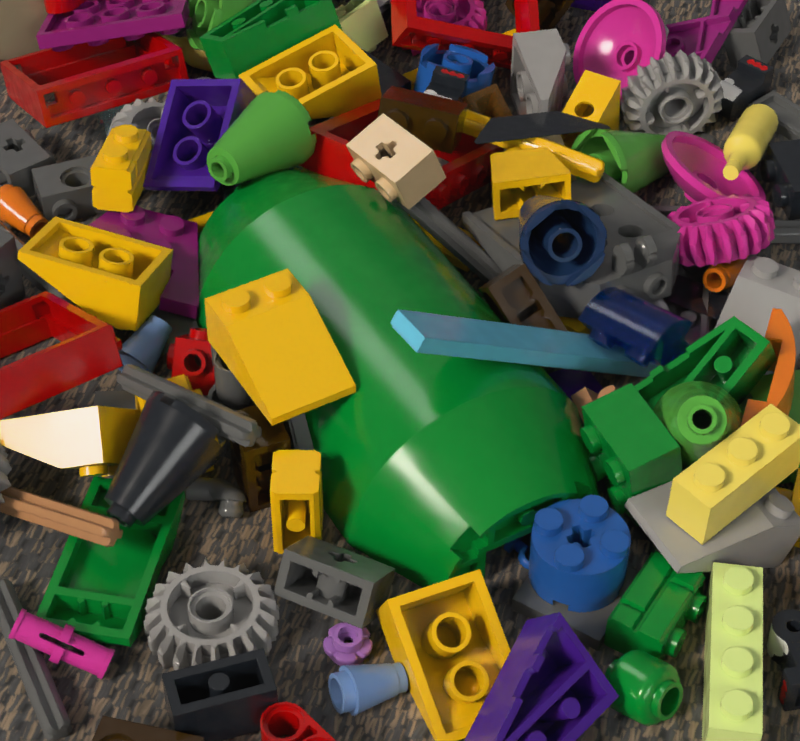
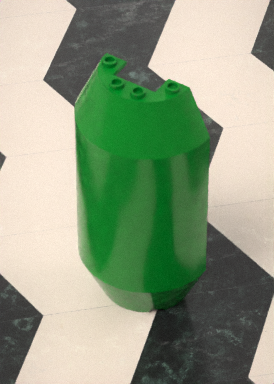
(431, 448)

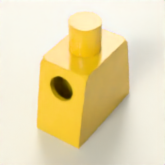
(595, 93)
(524, 174)

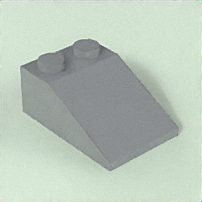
(538, 71)
(758, 290)
(755, 538)

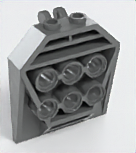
(638, 247)

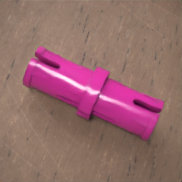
(28, 630)

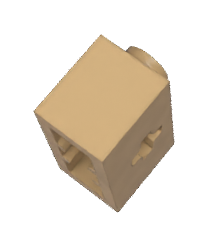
(395, 162)

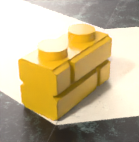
(121, 169)
(296, 497)

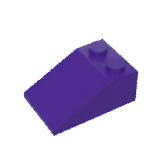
(190, 125)

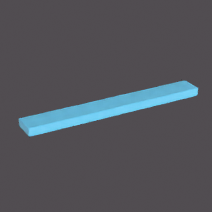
(510, 343)

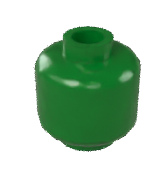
(646, 687)

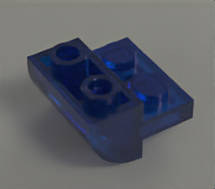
(635, 325)

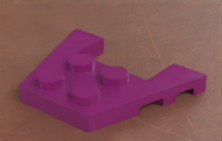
(706, 33)
(168, 231)

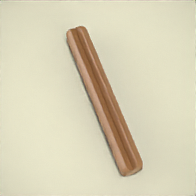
(61, 516)

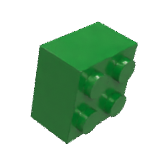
(628, 446)

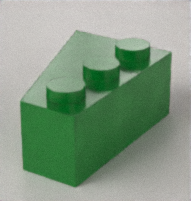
(263, 32)
(727, 356)

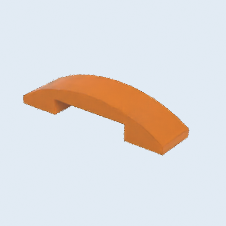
(782, 386)

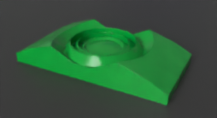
(108, 587)

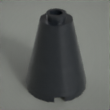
(161, 460)

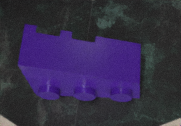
(545, 688)

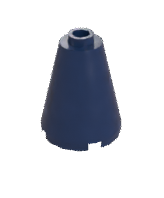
(560, 240)

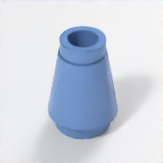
(146, 344)
(365, 686)

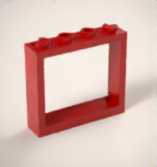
(429, 31)
(92, 77)
(466, 171)
(85, 350)

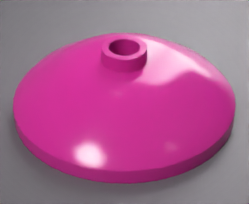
(619, 40)
(699, 169)

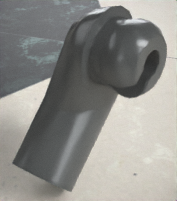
(219, 490)

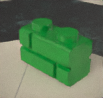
(656, 610)

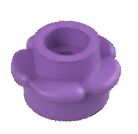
(347, 653)

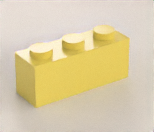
(735, 474)

